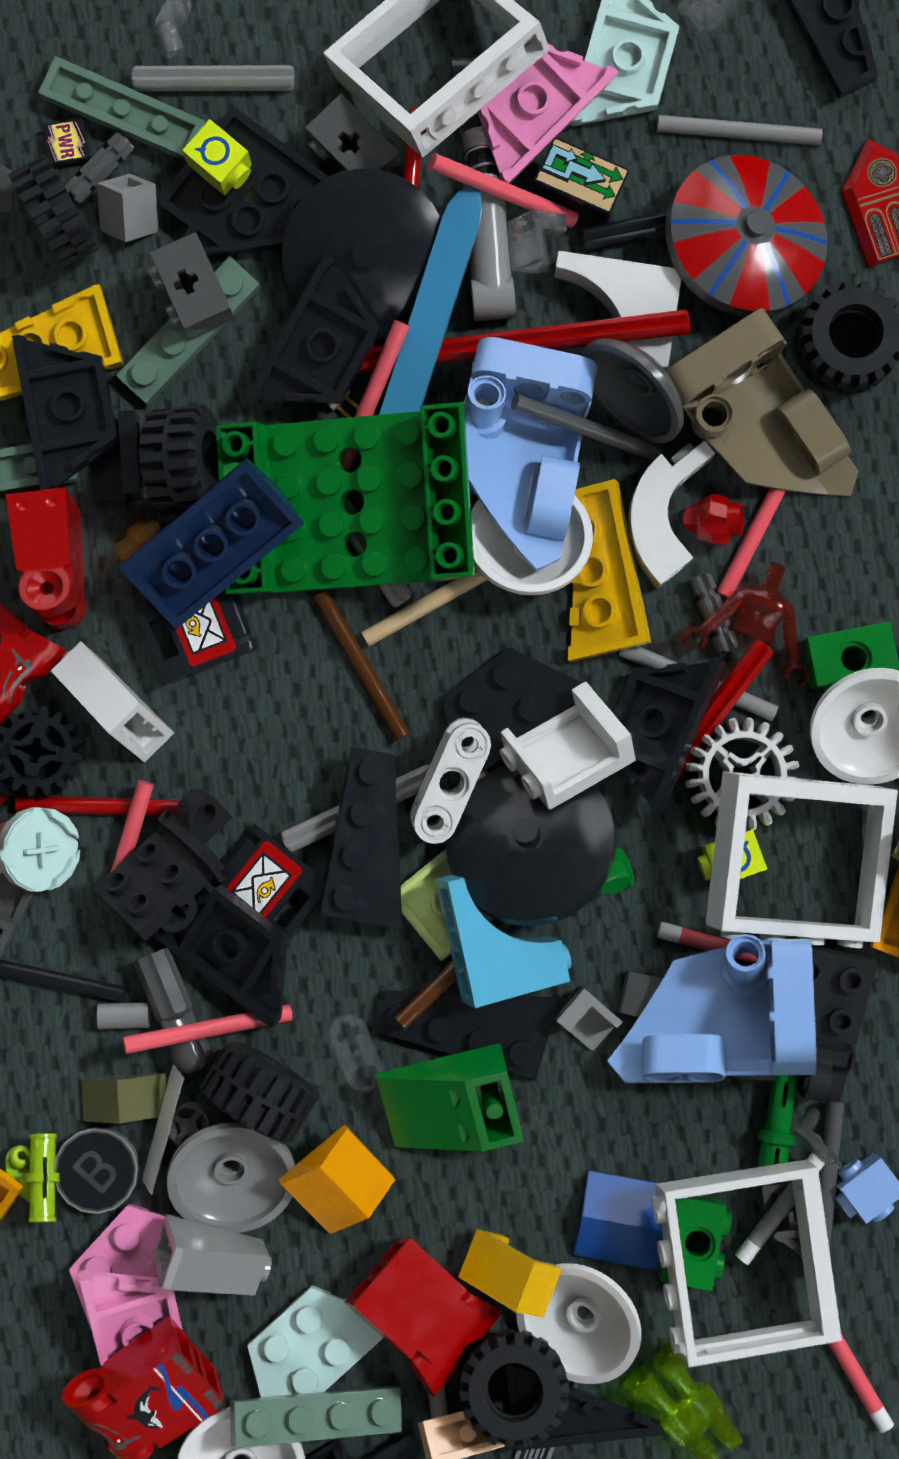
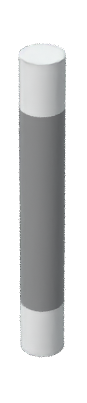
(771, 1219)

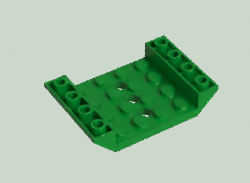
(411, 490)

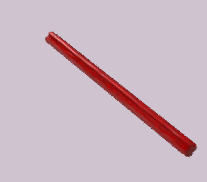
(562, 336)

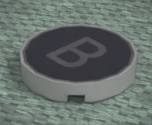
(97, 1170)

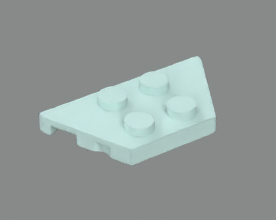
(640, 47)
(309, 1345)

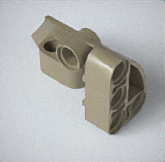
(771, 425)

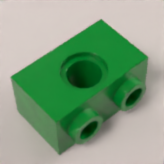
(824, 652)
(711, 1217)

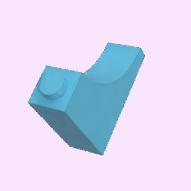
(491, 963)

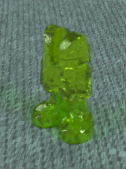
(691, 1415)

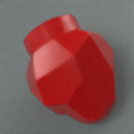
(714, 519)

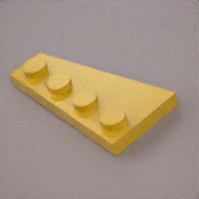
(607, 593)

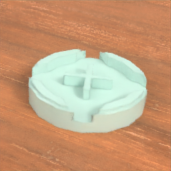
(39, 849)

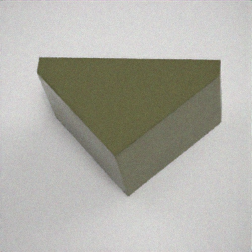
(123, 1097)

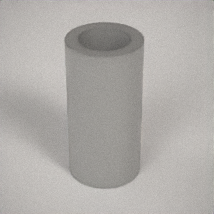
(124, 1015)

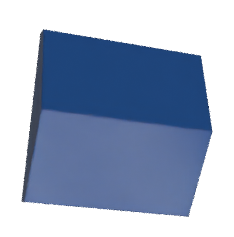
(618, 1221)

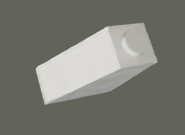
(111, 702)

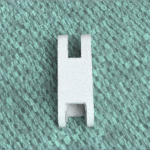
(450, 803)

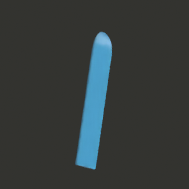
(434, 303)

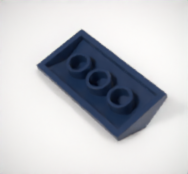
(212, 543)

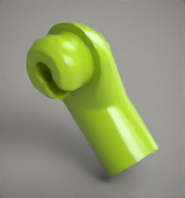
(17, 1165)

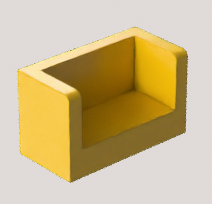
(509, 1274)

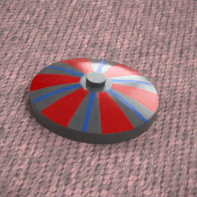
(746, 235)

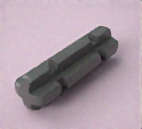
(99, 167)
(710, 603)

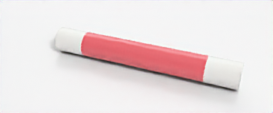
(697, 940)
(861, 1385)

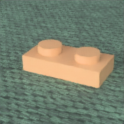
(453, 1437)

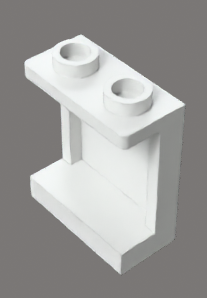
(569, 750)

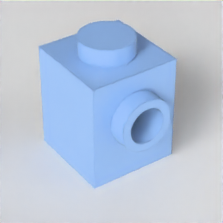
(867, 1189)

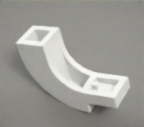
(651, 536)

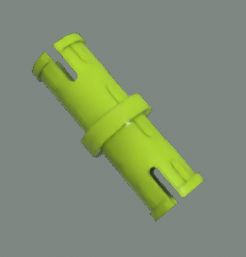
(42, 1178)

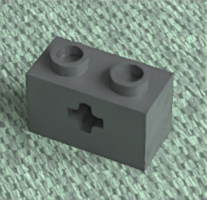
(341, 125)
(183, 262)

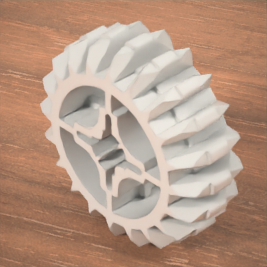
(727, 760)

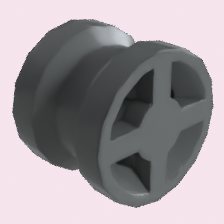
(185, 1127)

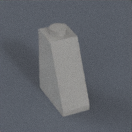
(209, 1259)

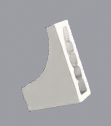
(626, 291)

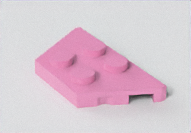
(539, 107)
(122, 1247)
(123, 1308)

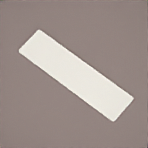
(162, 1129)

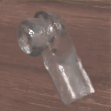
(169, 23)

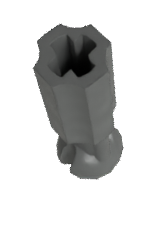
(172, 1007)

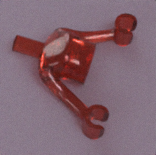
(759, 616)

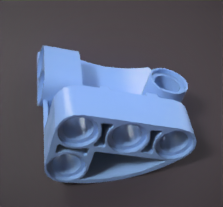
(515, 462)
(726, 1017)

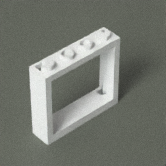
(456, 99)
(729, 852)
(824, 1321)

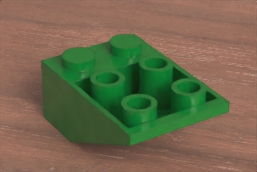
(452, 1102)

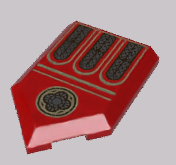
(874, 202)

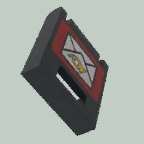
(202, 640)
(268, 877)

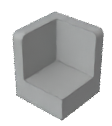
(127, 207)
(587, 1019)

